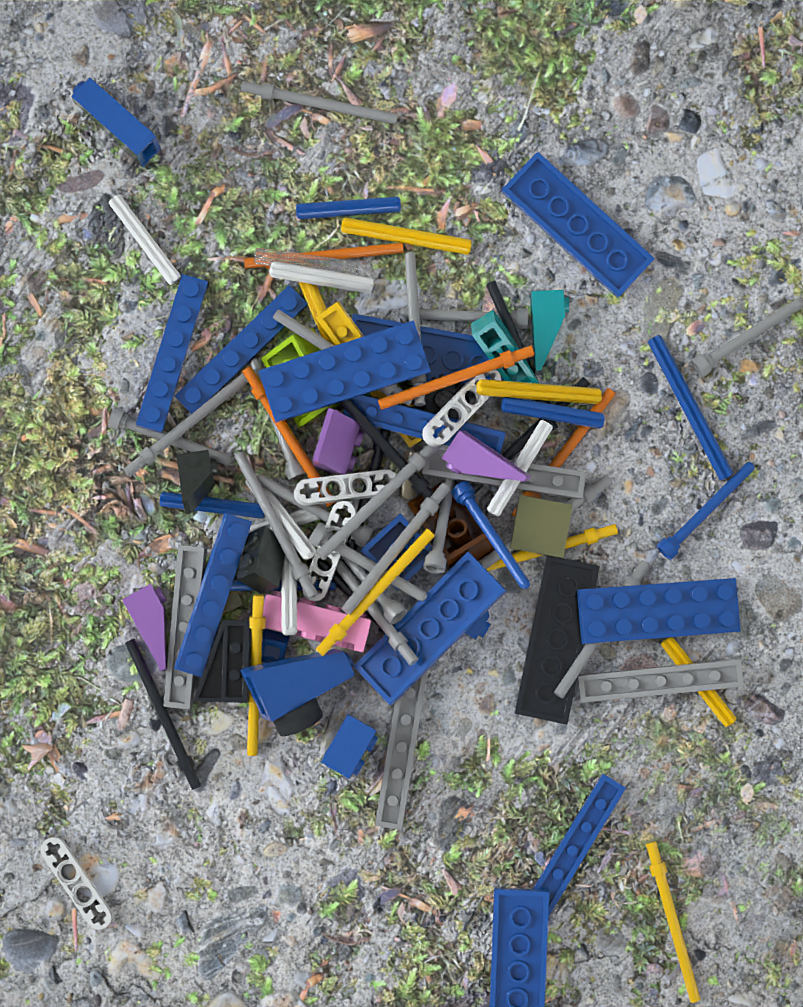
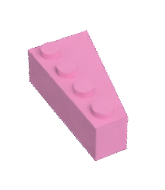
(316, 621)

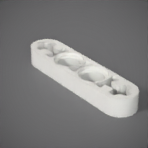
(463, 408)
(345, 483)
(335, 557)
(80, 880)

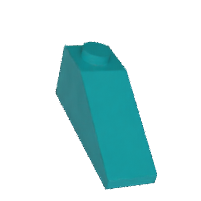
(547, 315)
(496, 339)

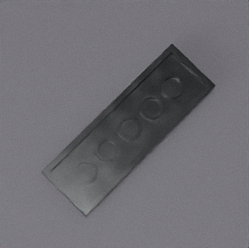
(554, 640)

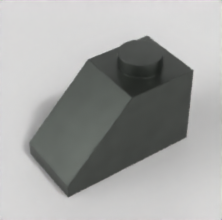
(195, 477)

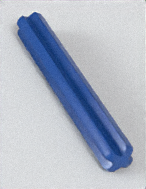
(348, 207)
(552, 412)
(215, 505)

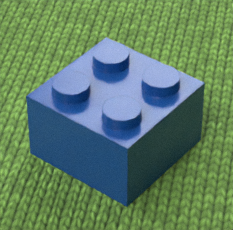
(383, 541)
(348, 747)

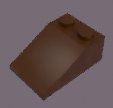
(462, 531)

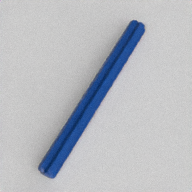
(690, 407)

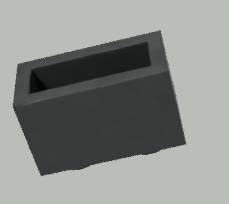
(261, 561)

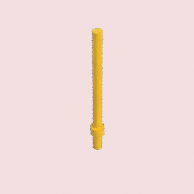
(589, 536)
(257, 623)
(338, 631)
(658, 869)

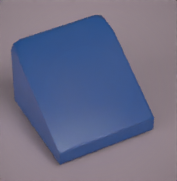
(273, 645)

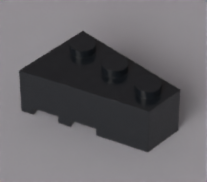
(222, 675)

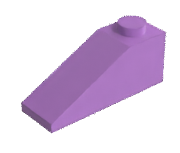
(474, 457)
(150, 618)

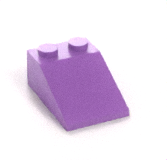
(337, 444)

